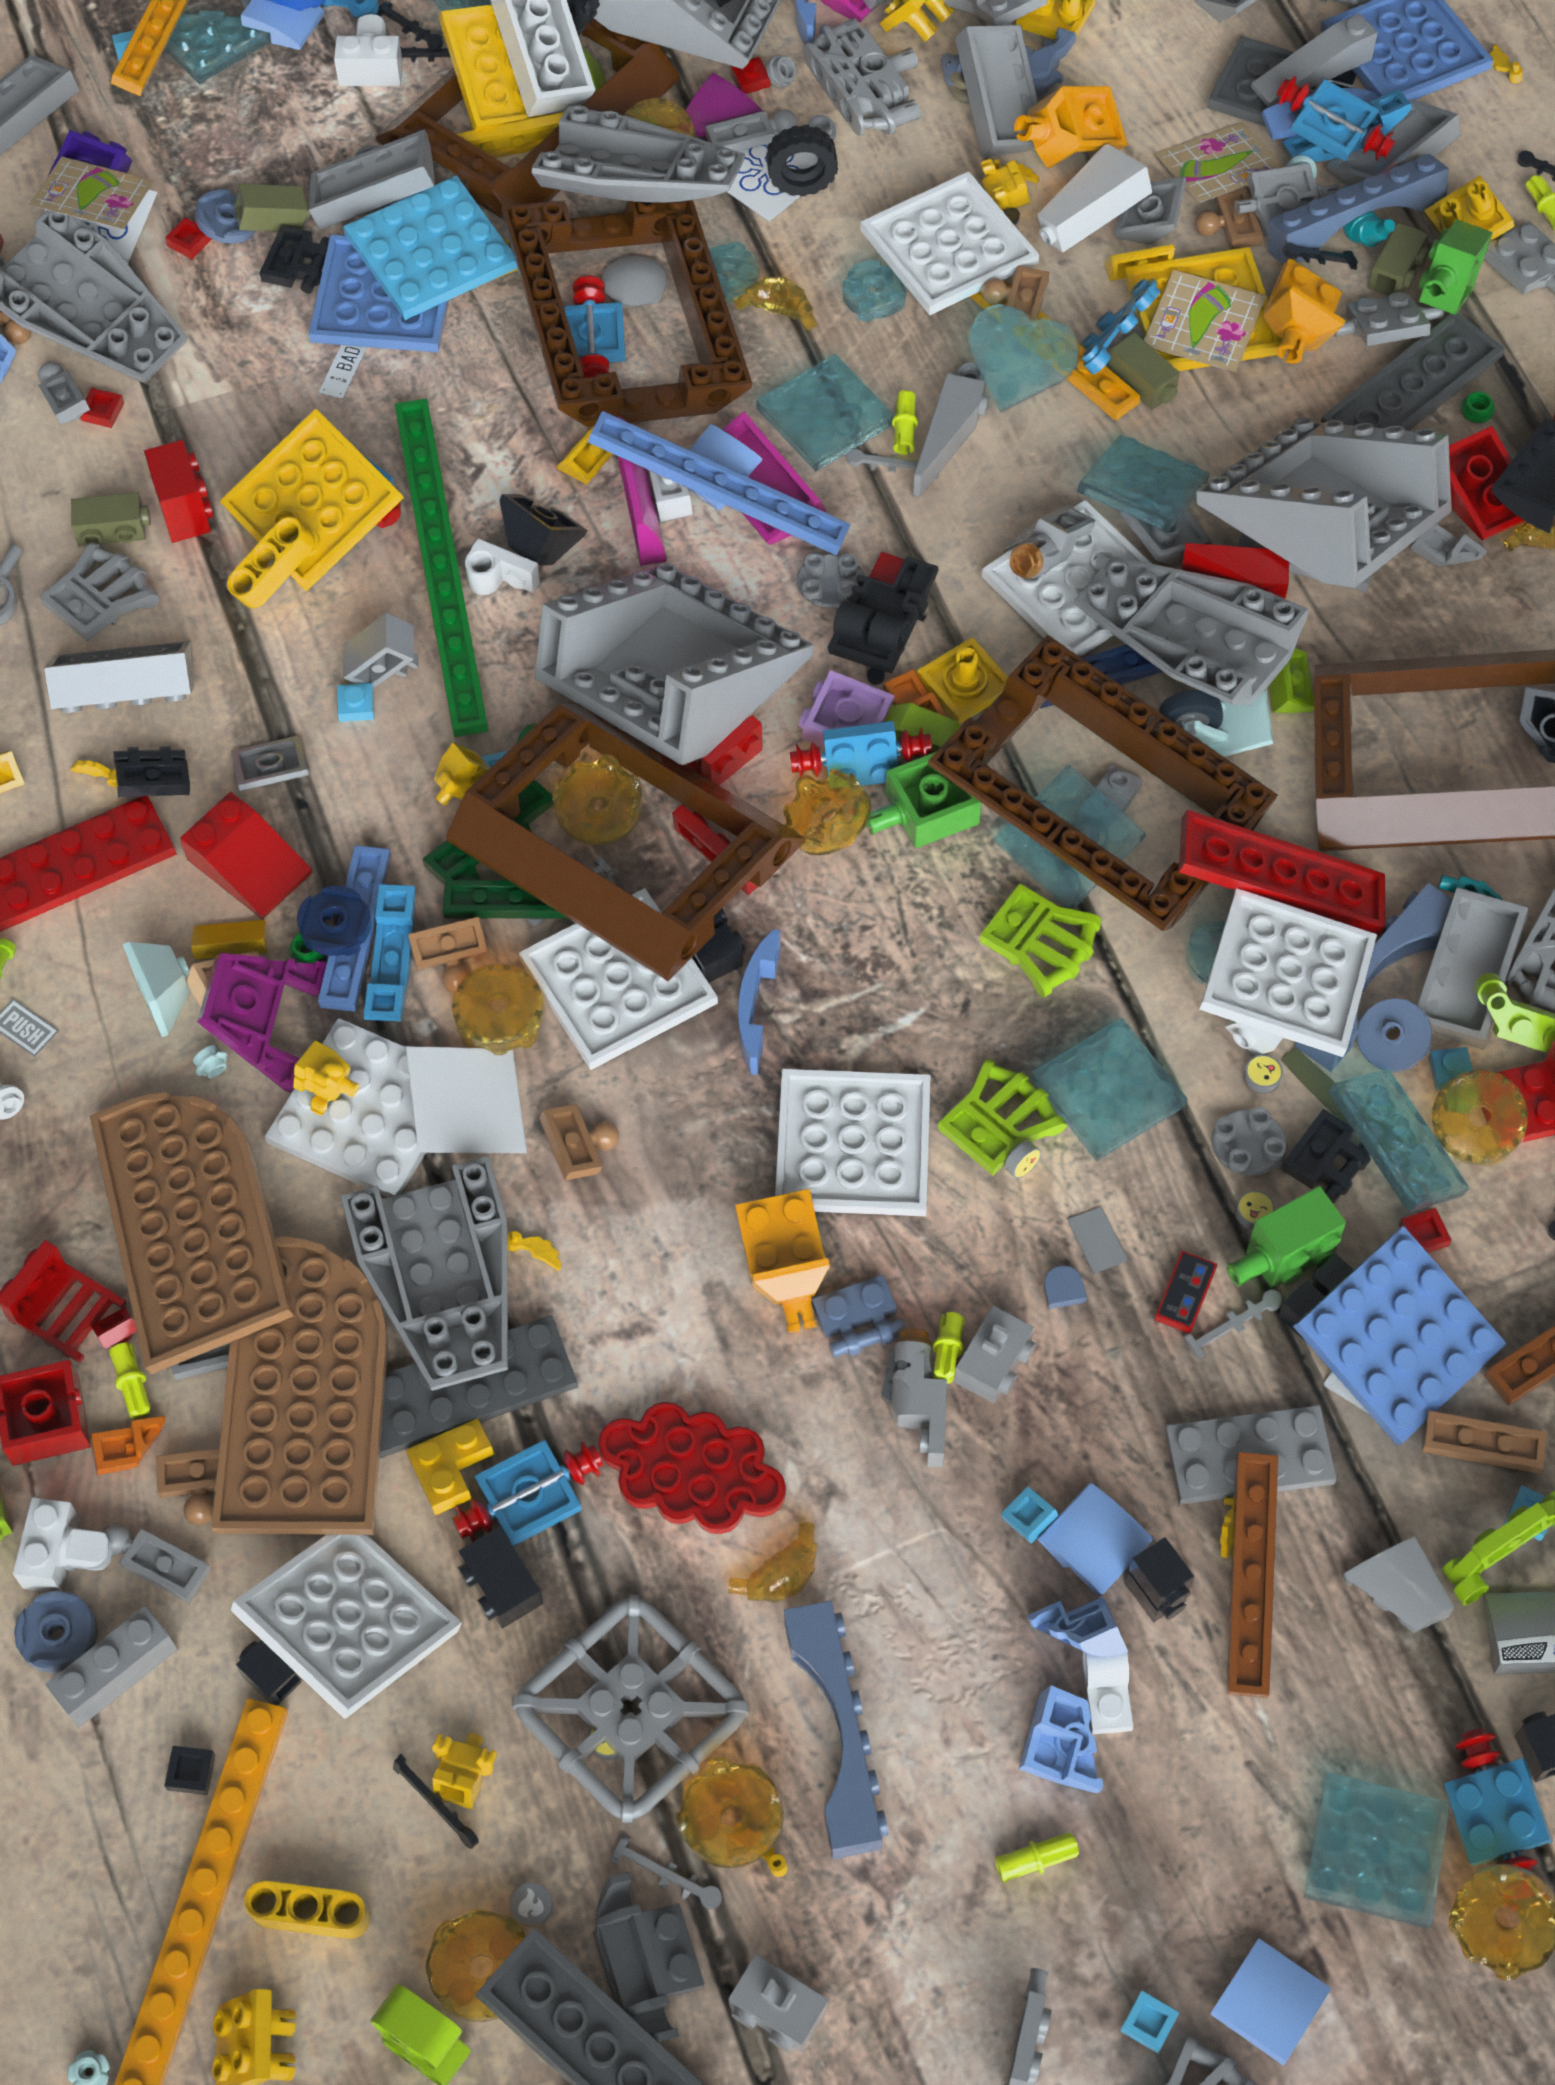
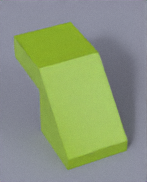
(913, 717)

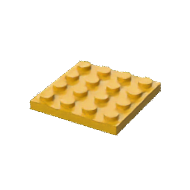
(482, 67)
(1227, 267)
(320, 484)

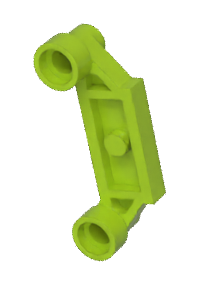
(1515, 1019)
(1495, 1545)

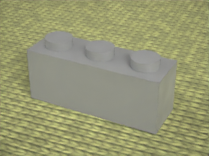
(111, 1666)

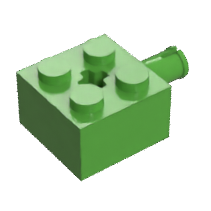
(1454, 266)
(924, 804)
(1291, 1241)

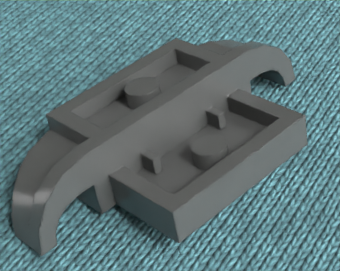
(644, 1956)

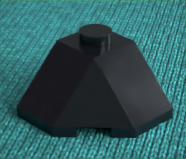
(536, 531)
(1538, 718)

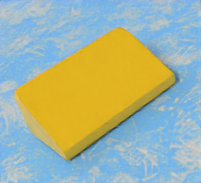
(1116, 263)
(584, 459)
(229, 938)

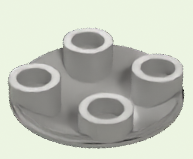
(634, 281)
(828, 578)
(1249, 1141)

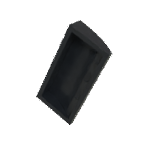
(1529, 479)

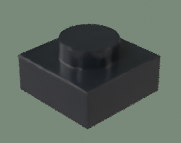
(190, 1770)

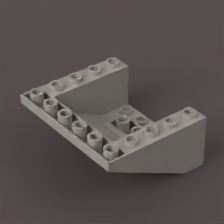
(693, 26)
(1336, 495)
(665, 658)

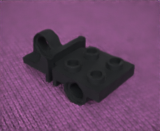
(882, 616)

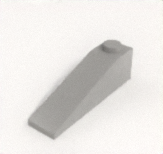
(1324, 57)
(953, 422)

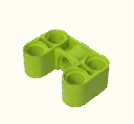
(420, 2035)

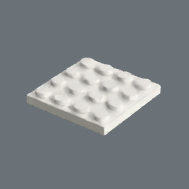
(948, 242)
(1049, 598)
(1289, 972)
(608, 997)
(359, 1136)
(855, 1140)
(346, 1619)

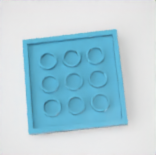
(430, 247)

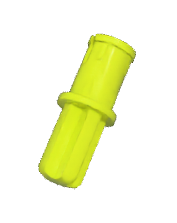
(1543, 197)
(904, 422)
(948, 1346)
(130, 1380)
(1036, 1857)

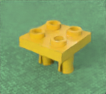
(911, 12)
(1057, 14)
(1471, 204)
(244, 2040)

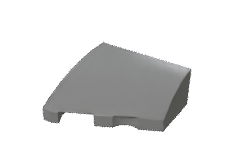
(1403, 1584)

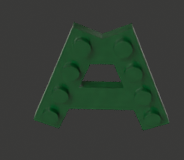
(469, 896)

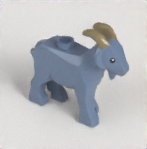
(1041, 61)

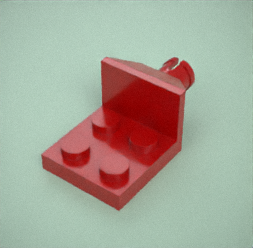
(1538, 1089)

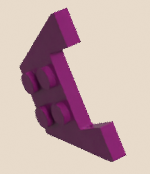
(244, 1004)

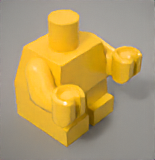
(1005, 185)
(458, 772)
(324, 1074)
(461, 1768)

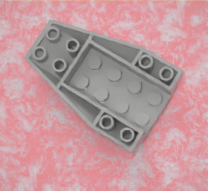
(633, 160)
(87, 298)
(1196, 625)
(440, 1270)

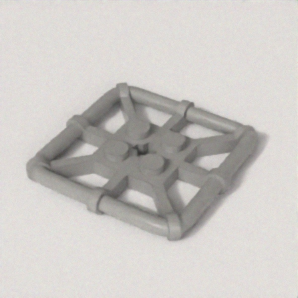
(630, 1734)

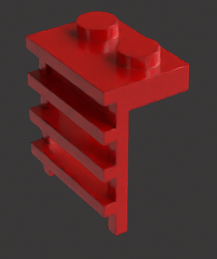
(732, 752)
(41, 1287)

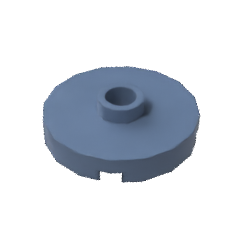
(217, 217)
(1408, 1048)
(44, 1616)

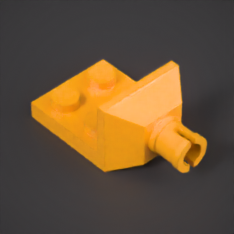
(1072, 122)
(1302, 311)
(784, 1253)

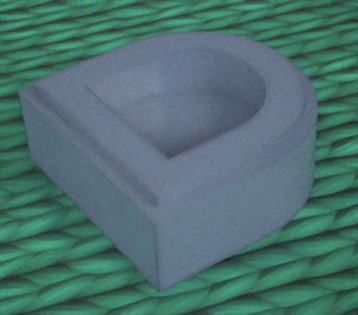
(1064, 1287)

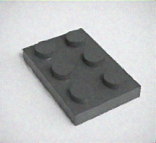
(1233, 89)

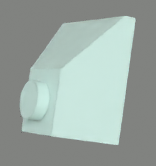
(160, 981)

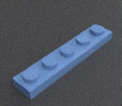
(345, 973)

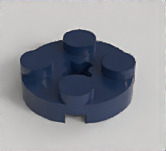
(337, 939)

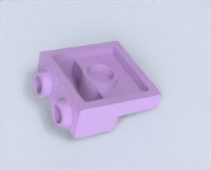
(842, 704)

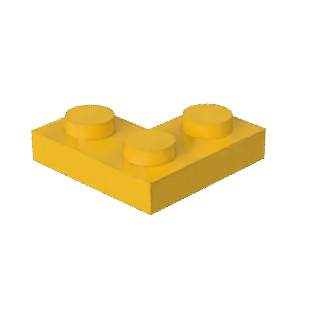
(441, 1458)

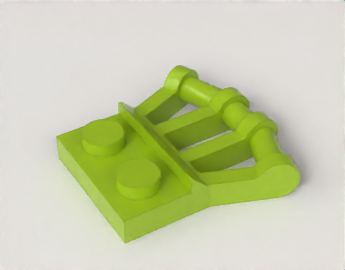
(1022, 922)
(987, 1135)

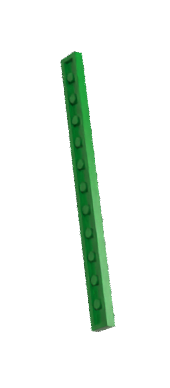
(441, 569)

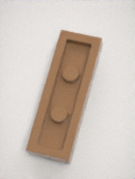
(1484, 1442)

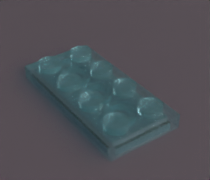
(1398, 1140)

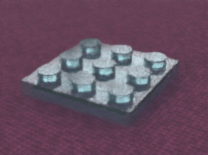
(825, 412)
(1143, 482)
(1088, 811)
(1109, 1089)
(1377, 1850)

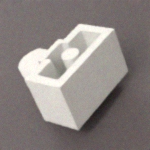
(369, 56)
(56, 1545)

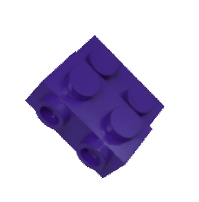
(89, 149)

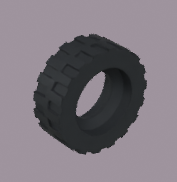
(800, 140)

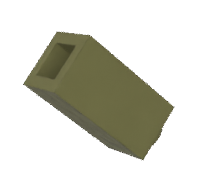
(270, 206)
(1398, 260)
(1144, 371)
(109, 519)

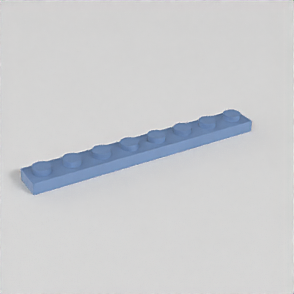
(718, 483)

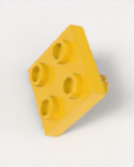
(964, 680)

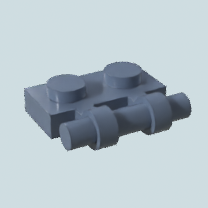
(856, 1306)

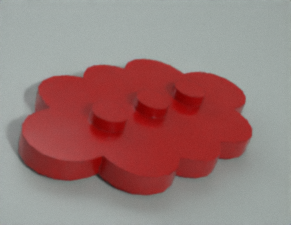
(692, 1467)

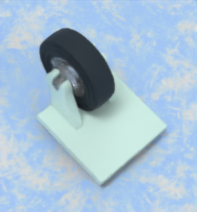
(1219, 724)

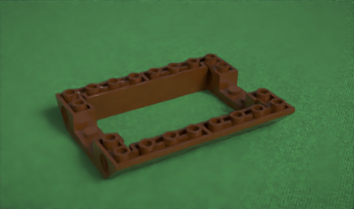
(640, 75)
(702, 386)
(1131, 727)
(1420, 818)
(653, 939)

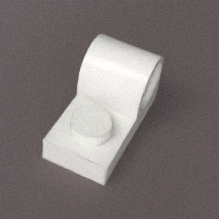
(671, 498)
(491, 565)
(1107, 1692)

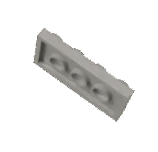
(1206, 1451)

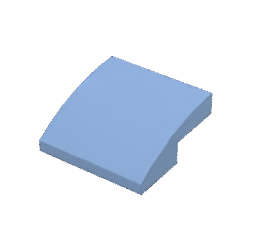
(285, 24)
(726, 451)
(1095, 1539)
(1271, 2001)

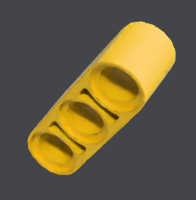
(276, 546)
(292, 1896)

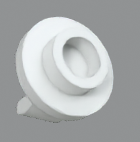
(10, 1100)

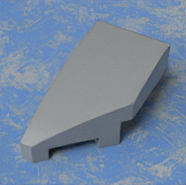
(1445, 549)

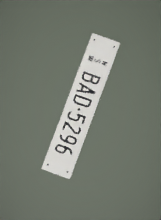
(342, 371)

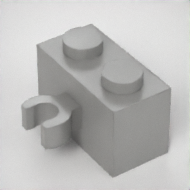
(380, 651)
(994, 1354)
(777, 2004)

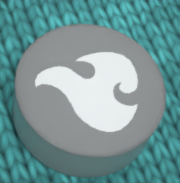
(531, 1905)

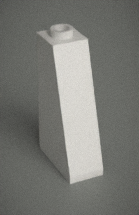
(1093, 197)

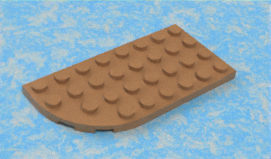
(189, 1226)
(305, 1407)

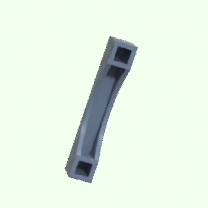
(1311, 225)
(1410, 933)
(815, 1647)

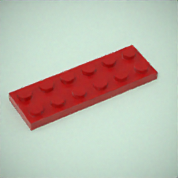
(81, 860)
(1281, 872)

